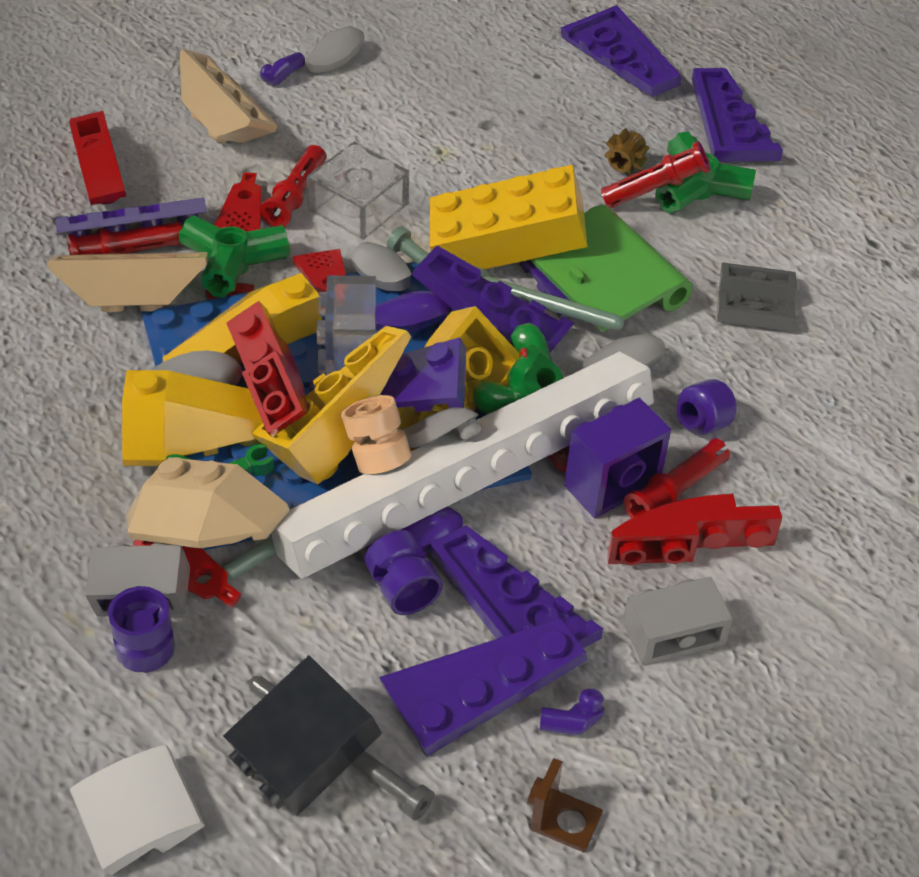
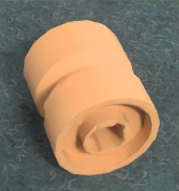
(376, 434)

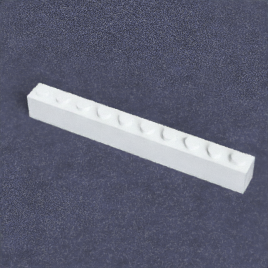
(455, 467)

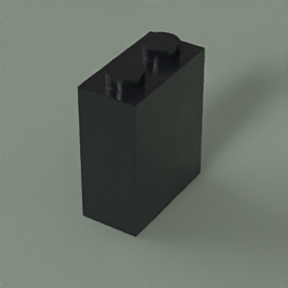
(301, 736)

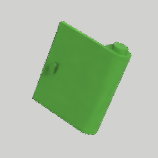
(615, 270)

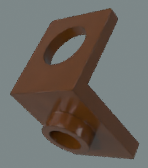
(550, 803)

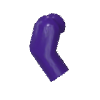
(576, 719)

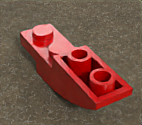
(97, 158)
(269, 369)
(678, 528)

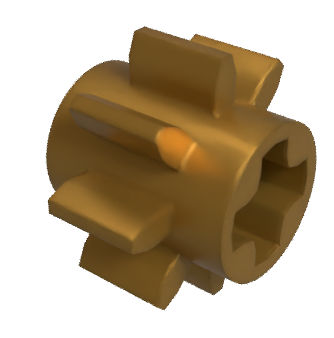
(626, 151)

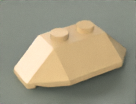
(220, 101)
(128, 278)
(203, 505)

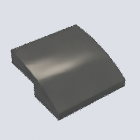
(757, 296)

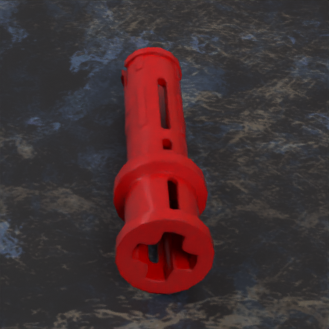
(309, 162)
(670, 170)
(125, 241)
(667, 488)

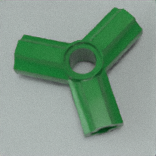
(722, 180)
(232, 251)

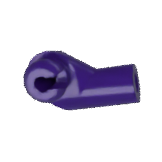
(282, 68)

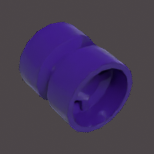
(403, 572)
(141, 629)

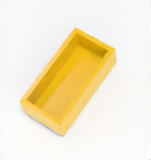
(511, 219)

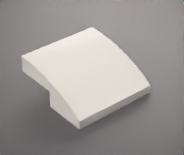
(136, 808)

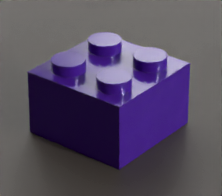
(615, 456)

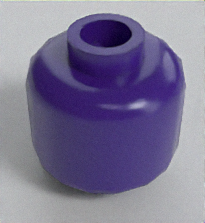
(706, 407)

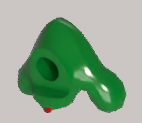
(527, 375)

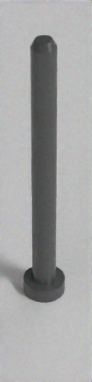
(415, 800)

